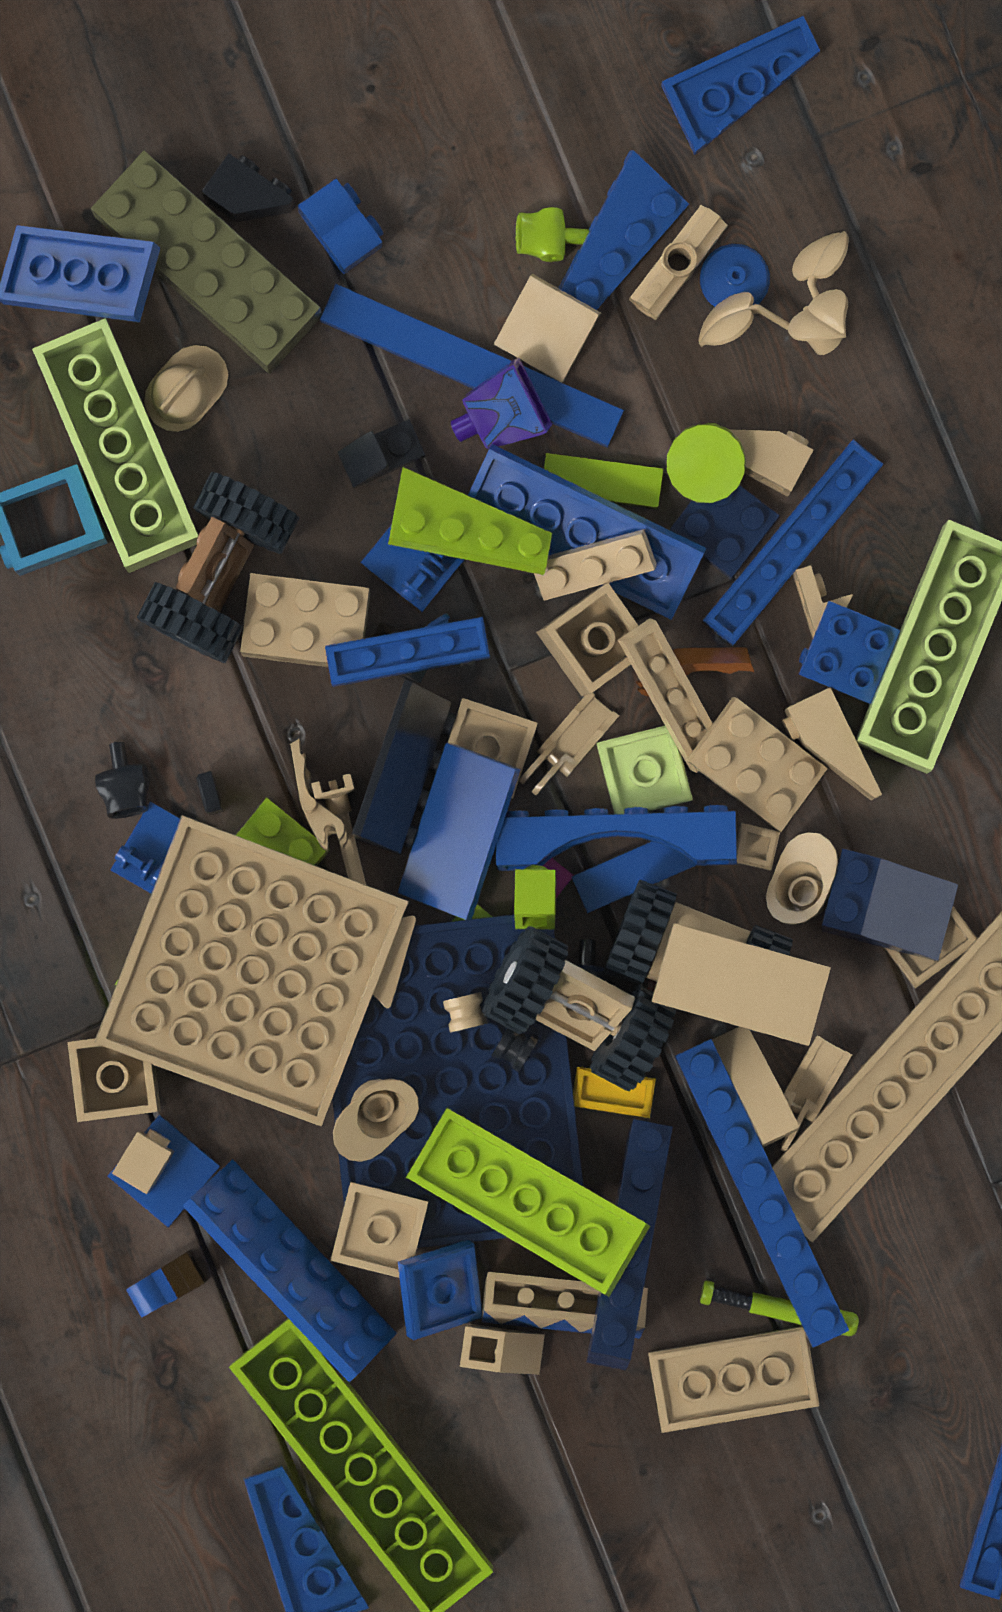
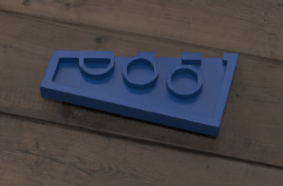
(731, 84)
(299, 1553)

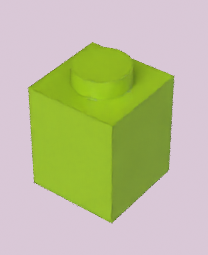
(535, 898)

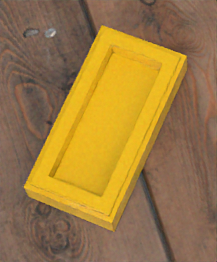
(599, 1094)

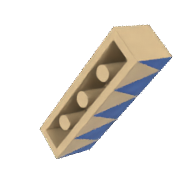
(544, 1303)

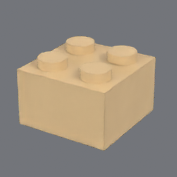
(587, 639)
(110, 1082)

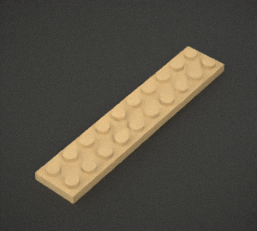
(896, 1087)

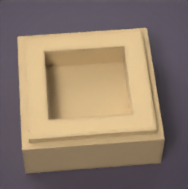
(756, 846)

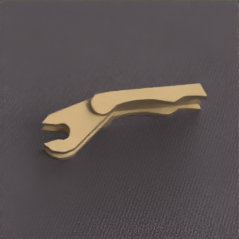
(573, 739)
(319, 818)
(814, 1081)

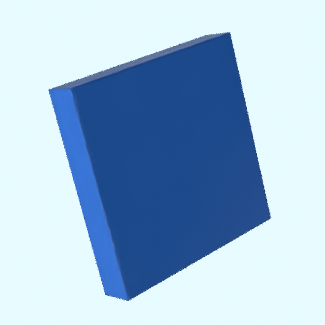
(180, 1180)
(440, 1289)

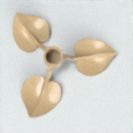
(819, 323)

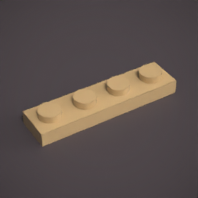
(667, 686)

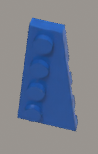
(628, 225)

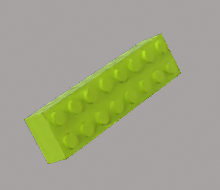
(362, 1469)

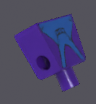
(503, 409)

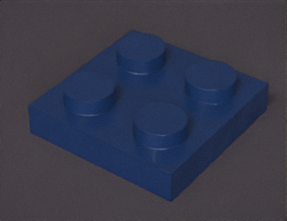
(726, 528)

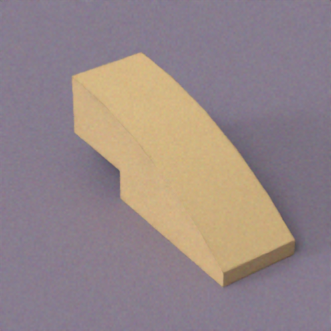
(756, 1086)

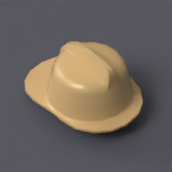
(186, 388)
(802, 879)
(374, 1118)

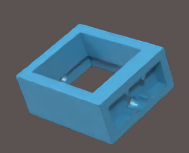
(94, 531)

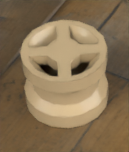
(465, 1012)

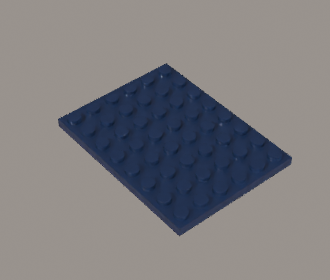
(457, 1070)

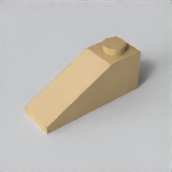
(774, 457)
(827, 736)

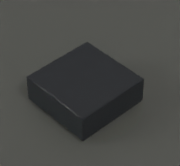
(209, 793)

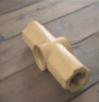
(693, 243)

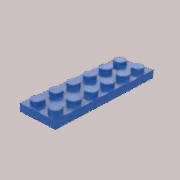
(583, 518)
(290, 1270)

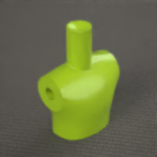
(545, 234)

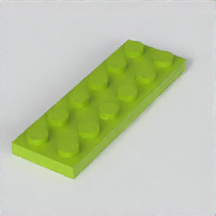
(528, 1202)

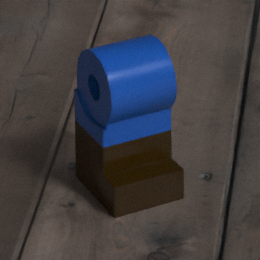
(166, 1284)

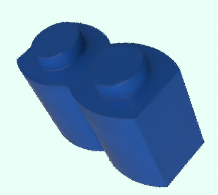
(340, 225)

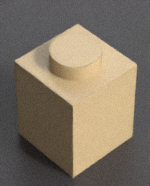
(144, 1160)

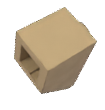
(501, 1349)

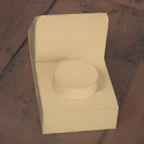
(810, 590)

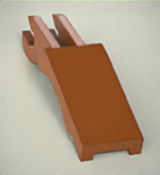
(710, 659)

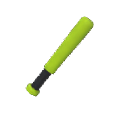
(764, 1305)

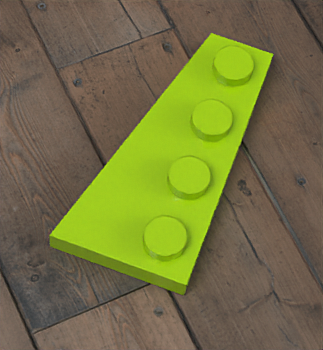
(458, 526)

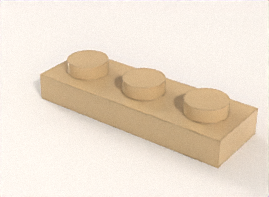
(596, 564)

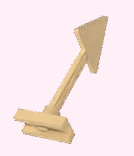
(338, 804)

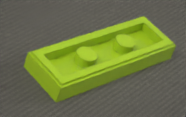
(610, 480)

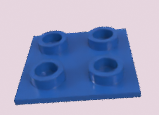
(409, 571)
(848, 652)
(146, 848)

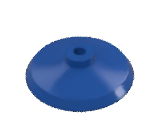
(734, 271)

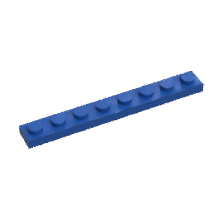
(761, 1193)

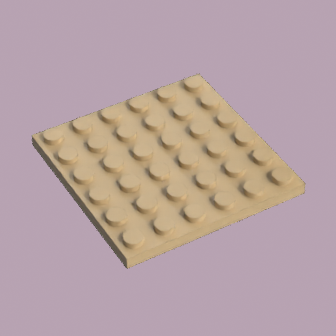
(251, 971)

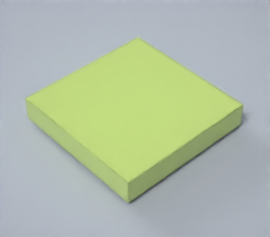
(644, 771)

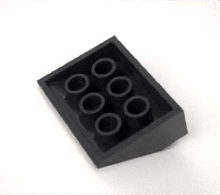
(403, 768)

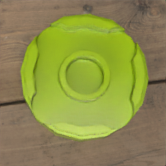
(706, 463)

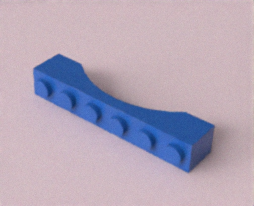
(699, 836)

